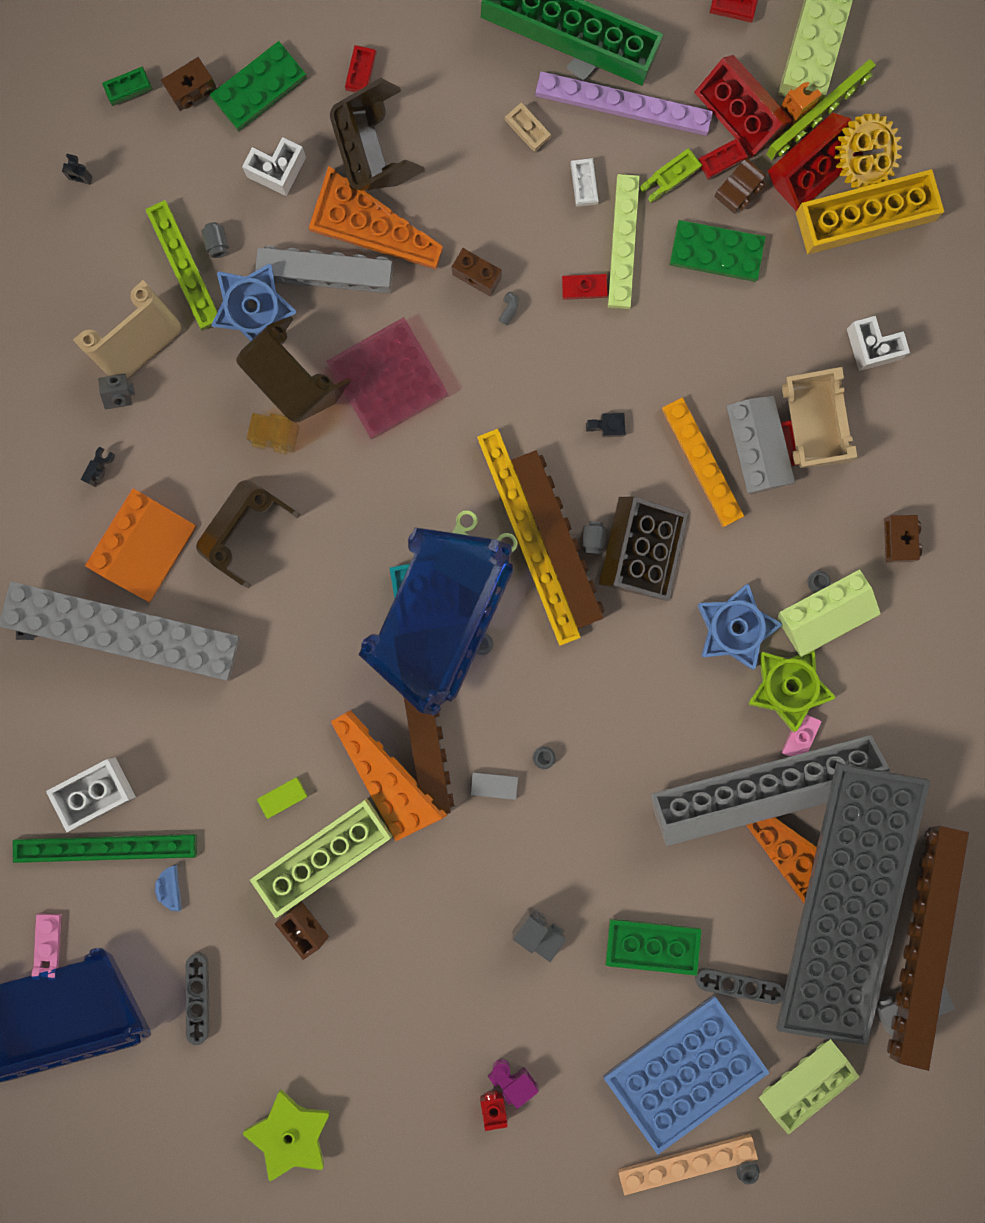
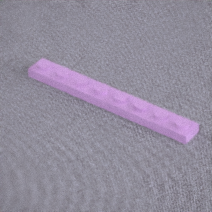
(623, 103)

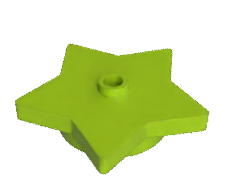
(801, 675)
(293, 1120)

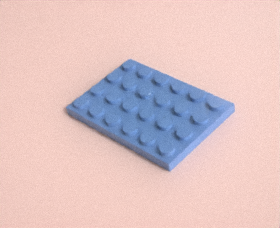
(685, 1074)

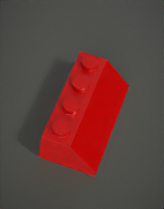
(742, 105)
(811, 163)

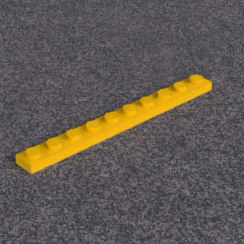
(528, 537)

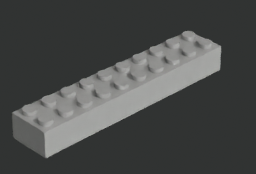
(119, 631)
(758, 791)

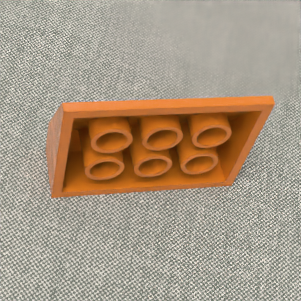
(140, 545)

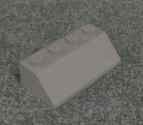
(760, 444)

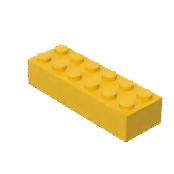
(869, 211)

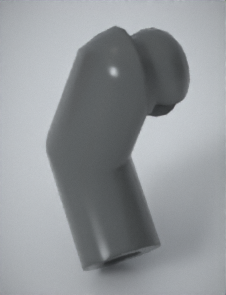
(512, 301)

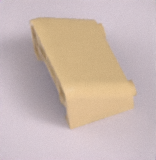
(135, 338)
(819, 418)

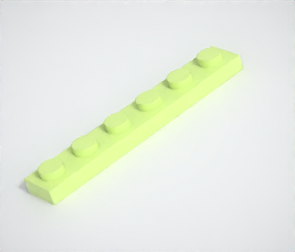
(623, 241)

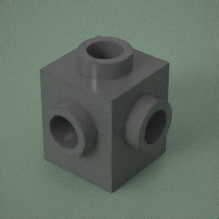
(116, 391)

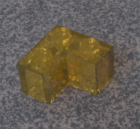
(273, 432)

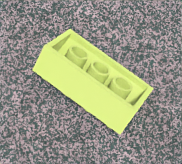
(829, 613)
(809, 1086)

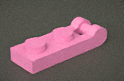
(47, 943)

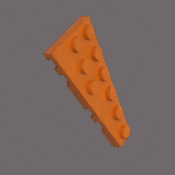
(367, 223)
(389, 784)
(788, 852)

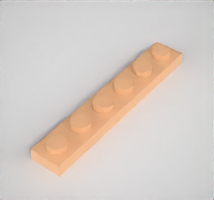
(687, 1164)

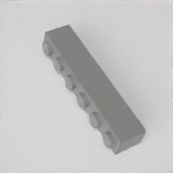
(327, 270)

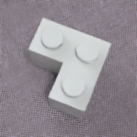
(276, 171)
(873, 349)

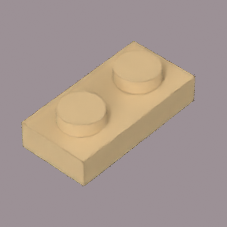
(527, 127)

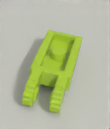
(672, 174)

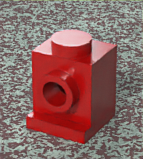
(494, 1120)

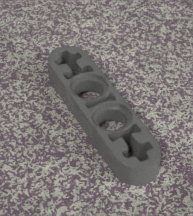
(739, 986)
(197, 998)

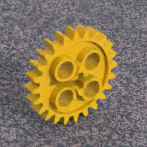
(867, 130)

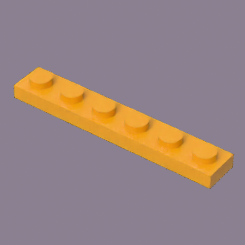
(702, 462)

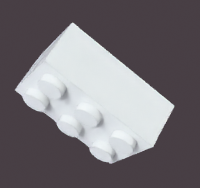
(90, 794)

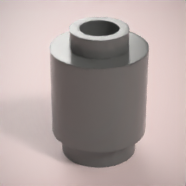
(215, 240)
(594, 537)

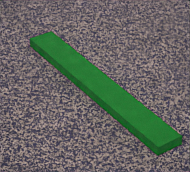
(104, 848)

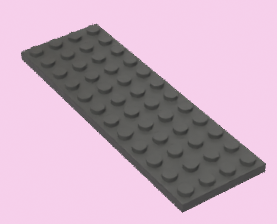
(852, 903)

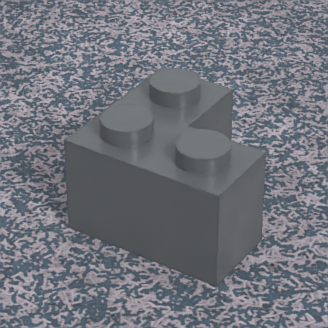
(538, 935)

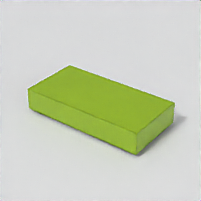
(282, 797)

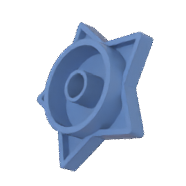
(239, 290)
(752, 623)

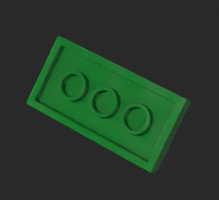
(258, 86)
(717, 251)
(653, 947)

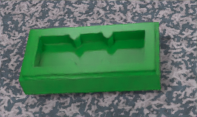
(127, 86)

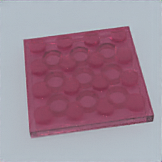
(388, 378)

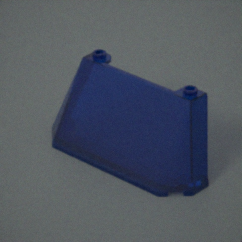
(439, 615)
(67, 1017)

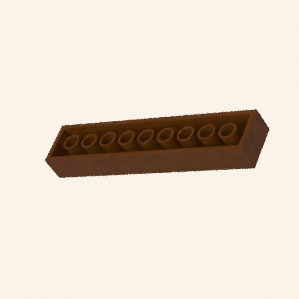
(928, 947)

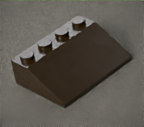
(643, 548)

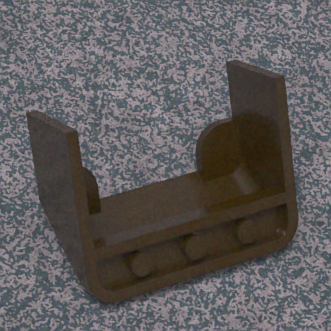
(358, 143)
(283, 378)
(213, 540)

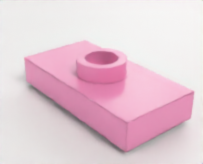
(801, 740)

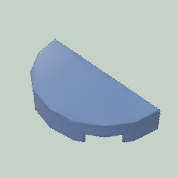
(168, 889)

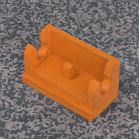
(798, 104)

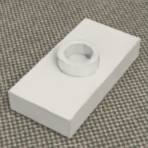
(584, 182)

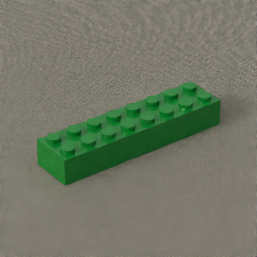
(581, 32)

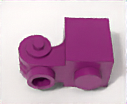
(516, 1087)

